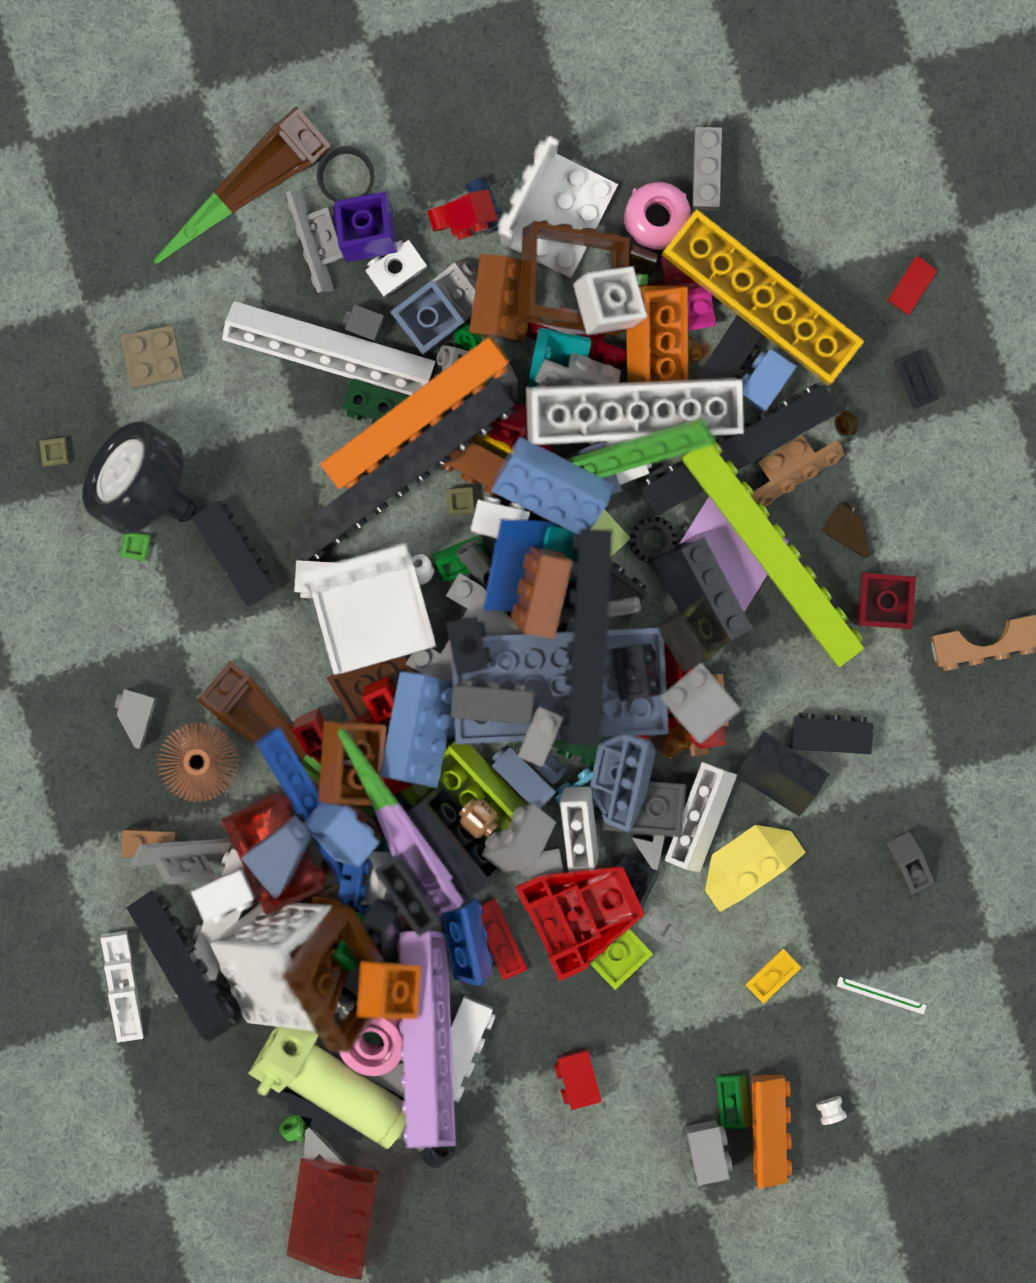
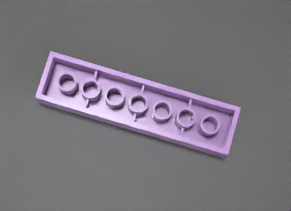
(428, 1045)

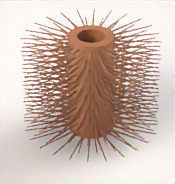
(196, 780)

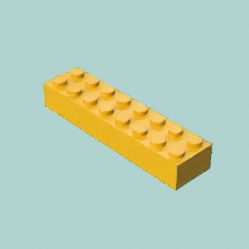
(762, 297)

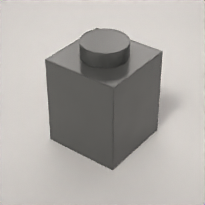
(363, 322)

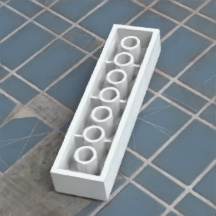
(631, 409)

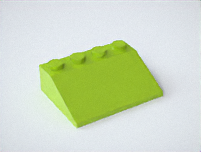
(472, 778)

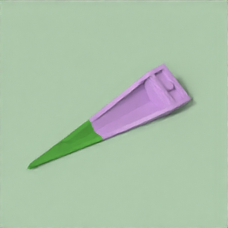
(402, 834)

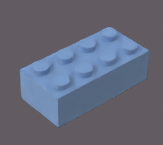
(552, 487)
(418, 730)

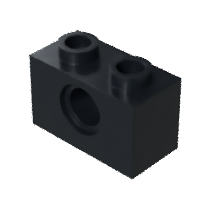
(457, 633)

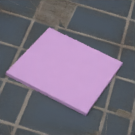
(732, 555)

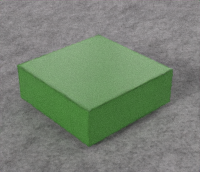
(135, 546)

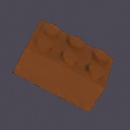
(497, 299)
(541, 592)
(338, 775)

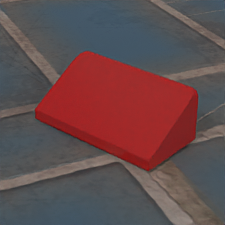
(912, 285)

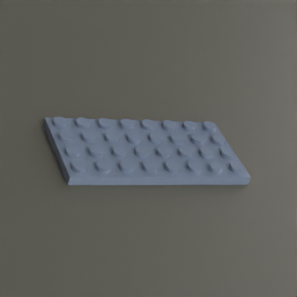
(542, 667)

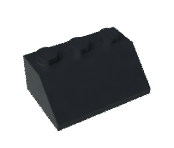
(781, 773)

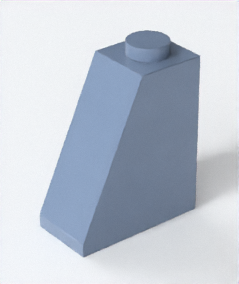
(522, 777)
(278, 856)

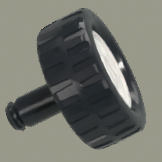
(136, 480)

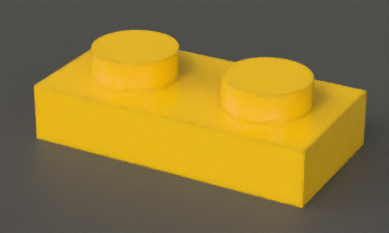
(773, 975)

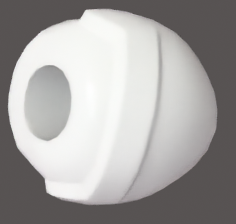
(423, 568)

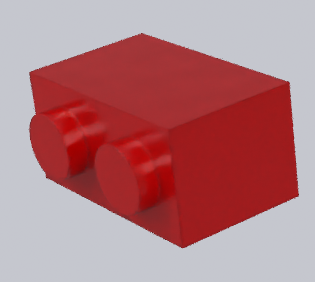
(578, 1079)

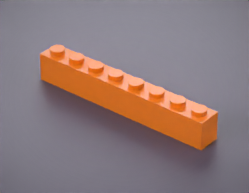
(415, 412)

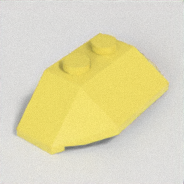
(750, 863)

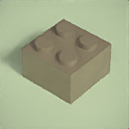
(153, 357)

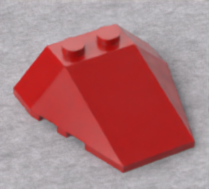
(580, 914)

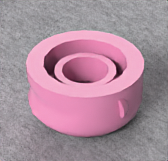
(651, 194)
(375, 1059)

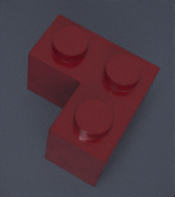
(513, 428)

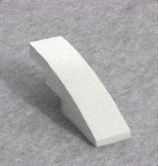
(122, 986)

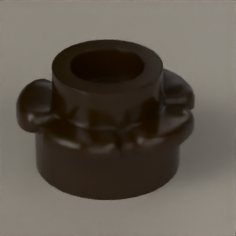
(846, 423)

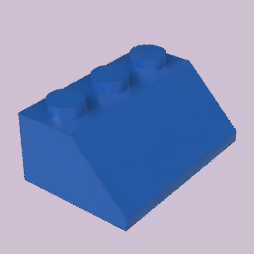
(467, 943)

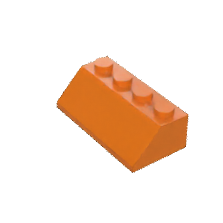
(660, 342)
(769, 1130)

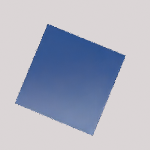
(507, 568)

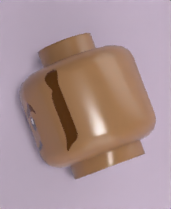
(478, 818)

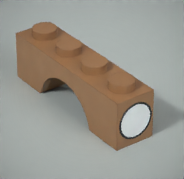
(953, 649)

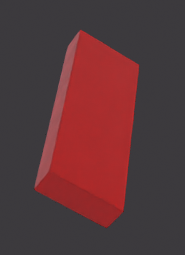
(501, 941)

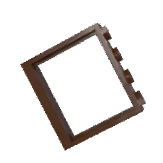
(566, 234)
(346, 923)

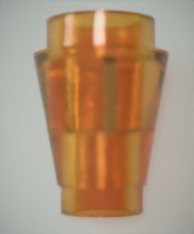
(676, 742)

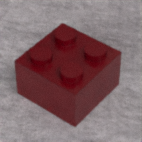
(886, 601)

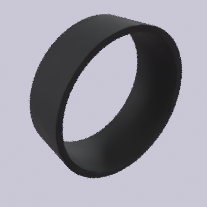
(339, 151)

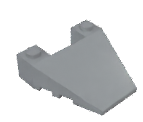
(471, 596)

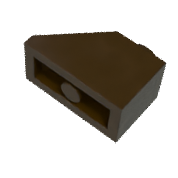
(847, 529)

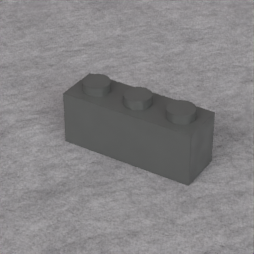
(492, 703)

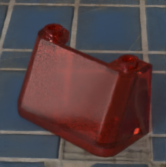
(253, 825)

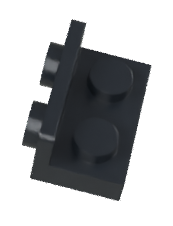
(623, 587)
(636, 672)

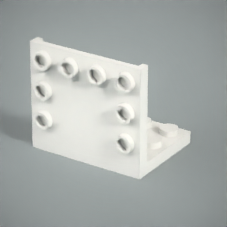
(561, 195)
(370, 609)
(255, 957)

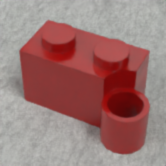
(464, 215)

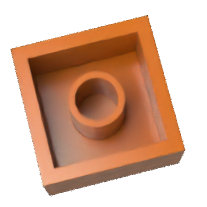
(389, 990)

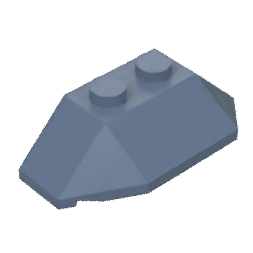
(622, 778)

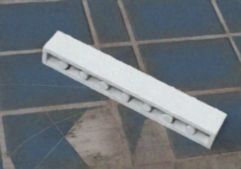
(326, 349)

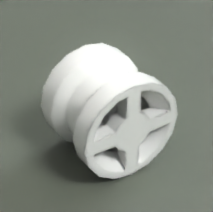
(831, 1110)

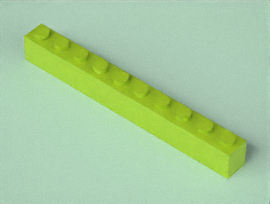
(773, 554)

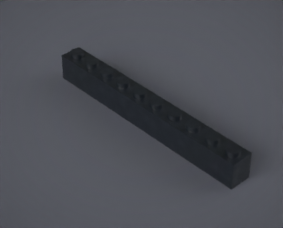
(402, 469)

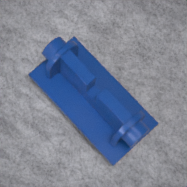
(354, 888)

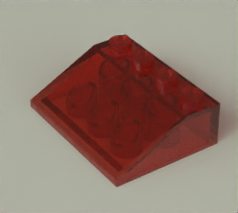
(332, 1217)

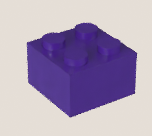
(365, 227)

